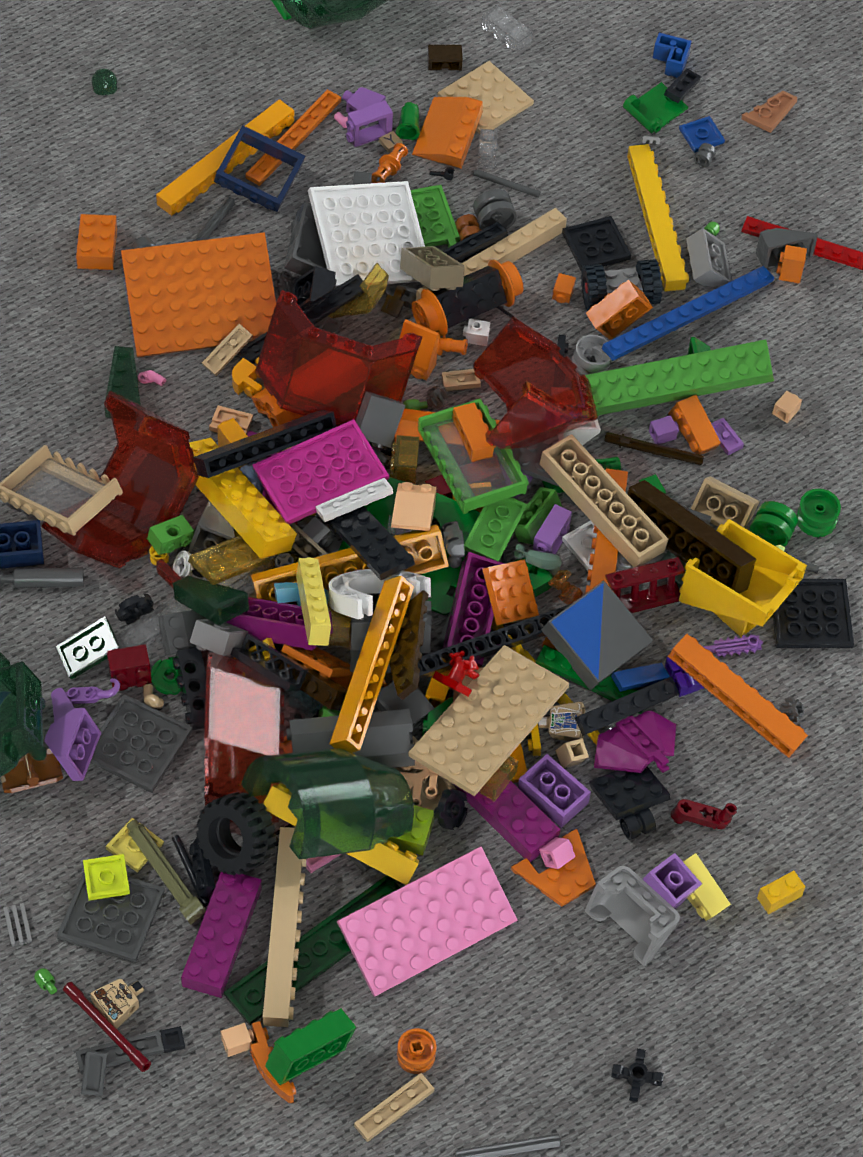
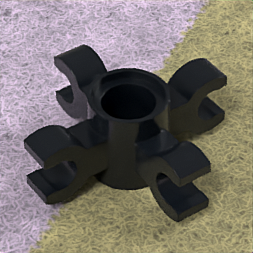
(620, 1072)

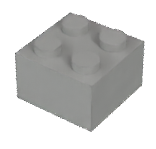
(217, 638)

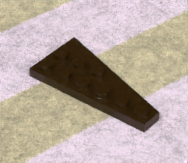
(406, 649)

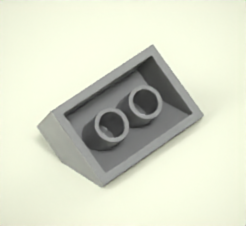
(708, 259)

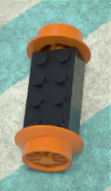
(480, 292)

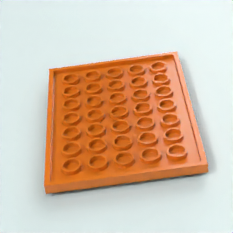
(198, 292)

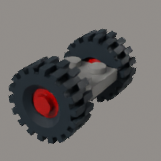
(598, 283)

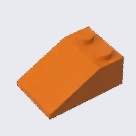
(427, 353)

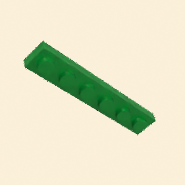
(560, 665)

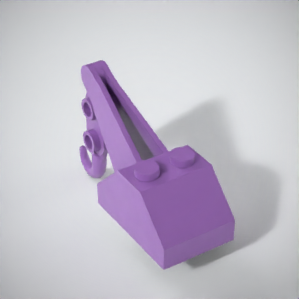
(74, 733)

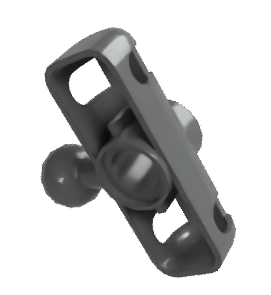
(453, 542)

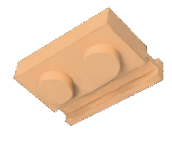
(223, 413)

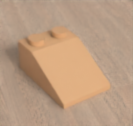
(414, 506)

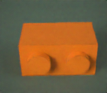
(792, 264)

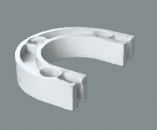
(350, 590)

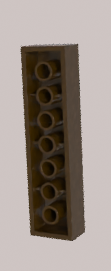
(694, 538)

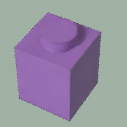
(663, 430)

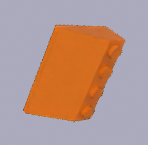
(449, 130)

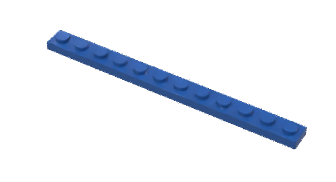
(687, 313)

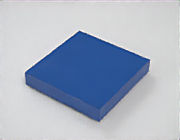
(701, 132)

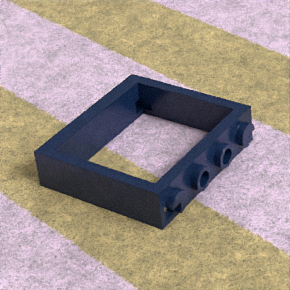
(269, 147)

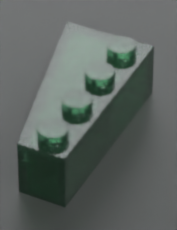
(123, 375)

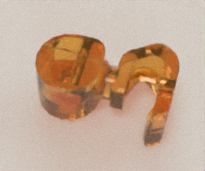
(569, 593)

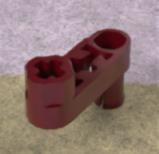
(691, 811)

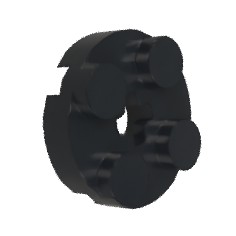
(134, 607)
(450, 800)

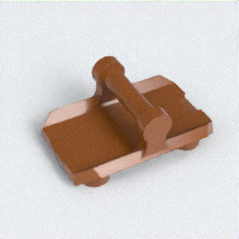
(32, 773)

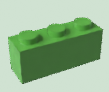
(535, 514)

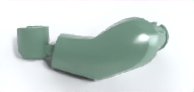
(540, 559)

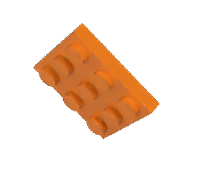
(510, 592)
(319, 660)

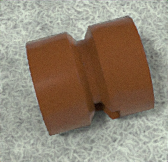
(467, 226)

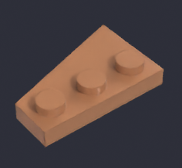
(771, 113)

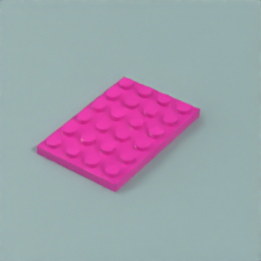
(319, 471)

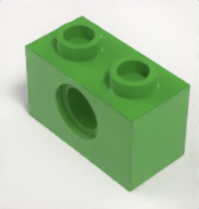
(170, 535)

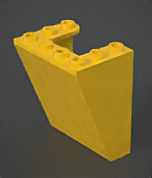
(770, 584)

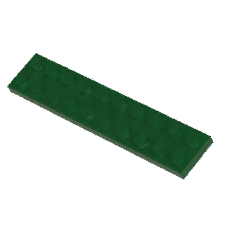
(318, 951)

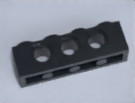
(192, 659)

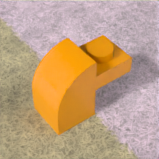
(243, 378)

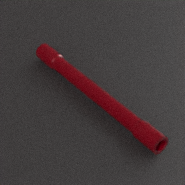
(134, 1055)

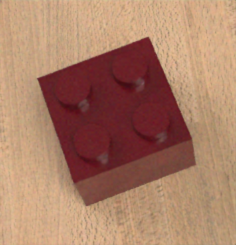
(129, 666)

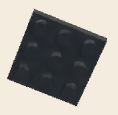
(596, 243)
(629, 792)

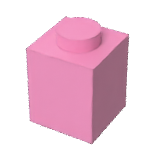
(557, 852)

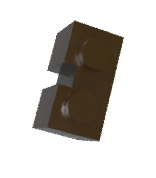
(445, 57)

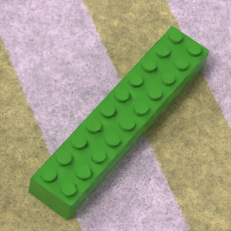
(681, 377)

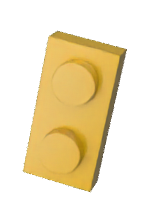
(534, 743)

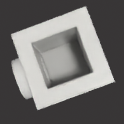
(477, 332)

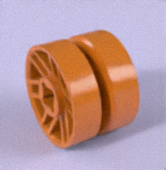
(416, 1051)

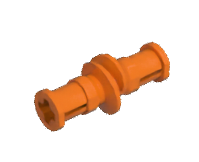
(389, 163)
(451, 345)

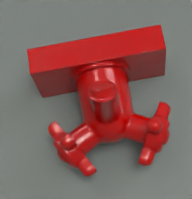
(457, 673)

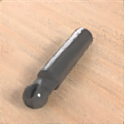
(44, 577)

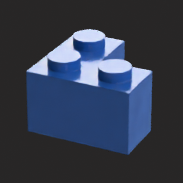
(672, 51)

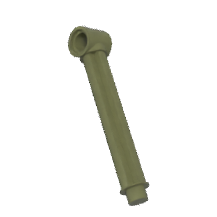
(189, 905)

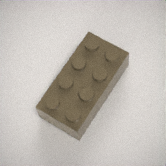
(432, 267)

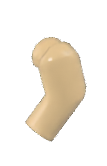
(150, 699)

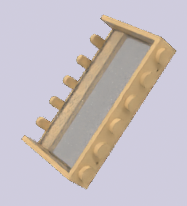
(58, 491)

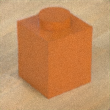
(563, 288)

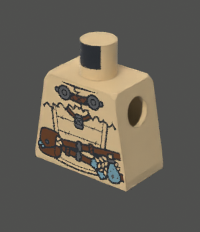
(117, 1000)

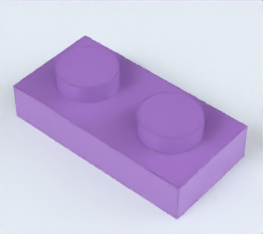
(729, 440)

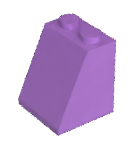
(673, 881)

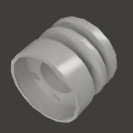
(589, 355)

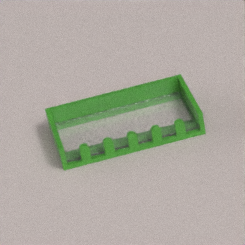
(470, 482)

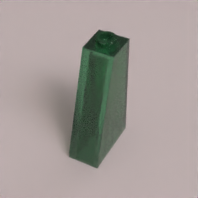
(211, 601)

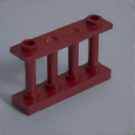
(651, 597)

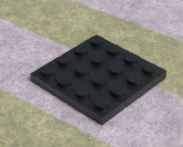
(815, 616)

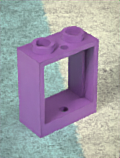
(366, 115)
(552, 530)

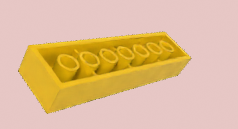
(245, 507)
(383, 857)

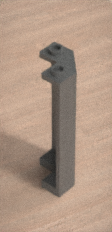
(385, 741)

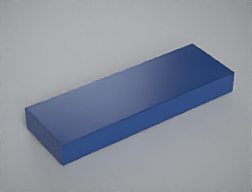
(639, 676)

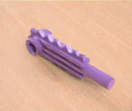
(735, 645)

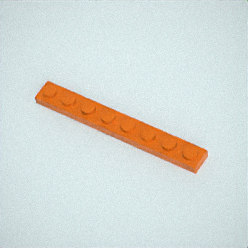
(295, 135)

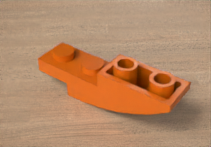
(259, 1053)

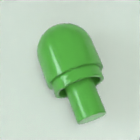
(713, 228)
(415, 404)
(45, 978)

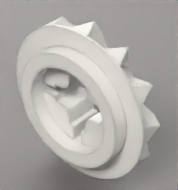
(180, 560)

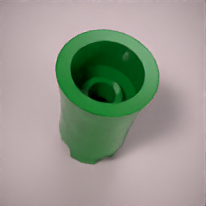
(409, 122)

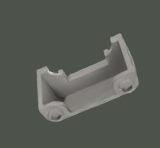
(635, 909)

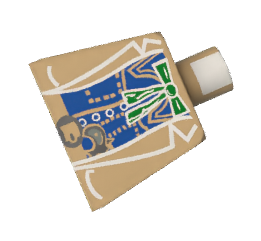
(562, 721)

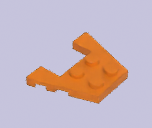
(564, 883)

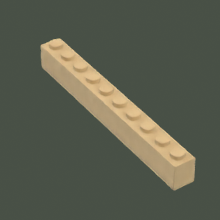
(517, 243)
(284, 934)

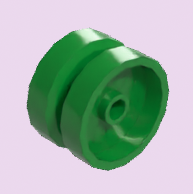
(818, 512)
(774, 523)

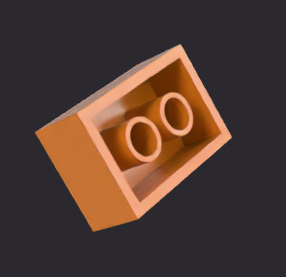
(96, 242)
(619, 309)

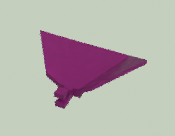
(636, 743)

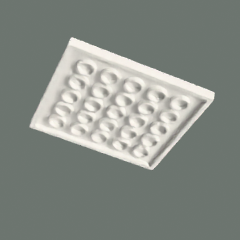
(366, 227)

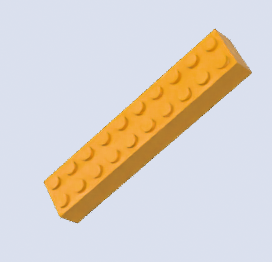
(424, 546)

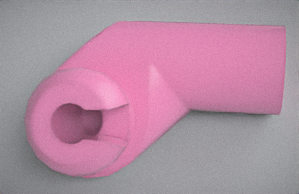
(151, 376)

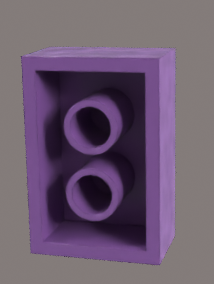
(554, 790)

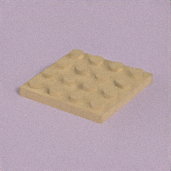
(499, 94)

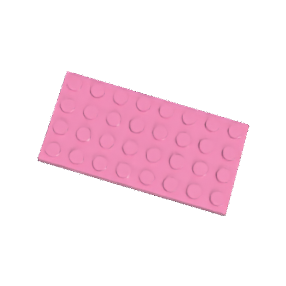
(427, 921)

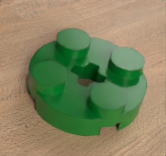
(160, 680)

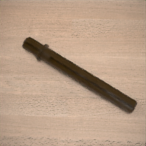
(652, 448)

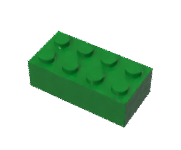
(310, 1046)

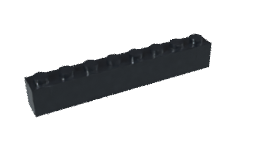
(264, 443)

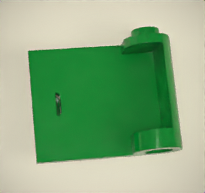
(653, 108)

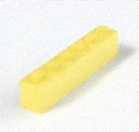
(313, 601)

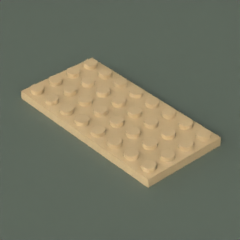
(488, 725)

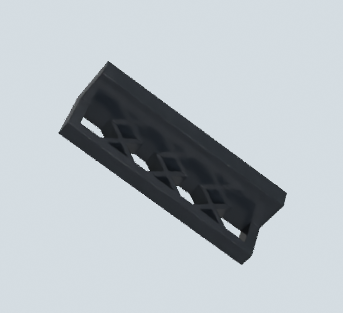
(477, 242)
(267, 669)

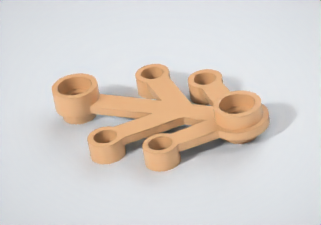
(415, 780)

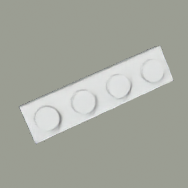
(354, 499)

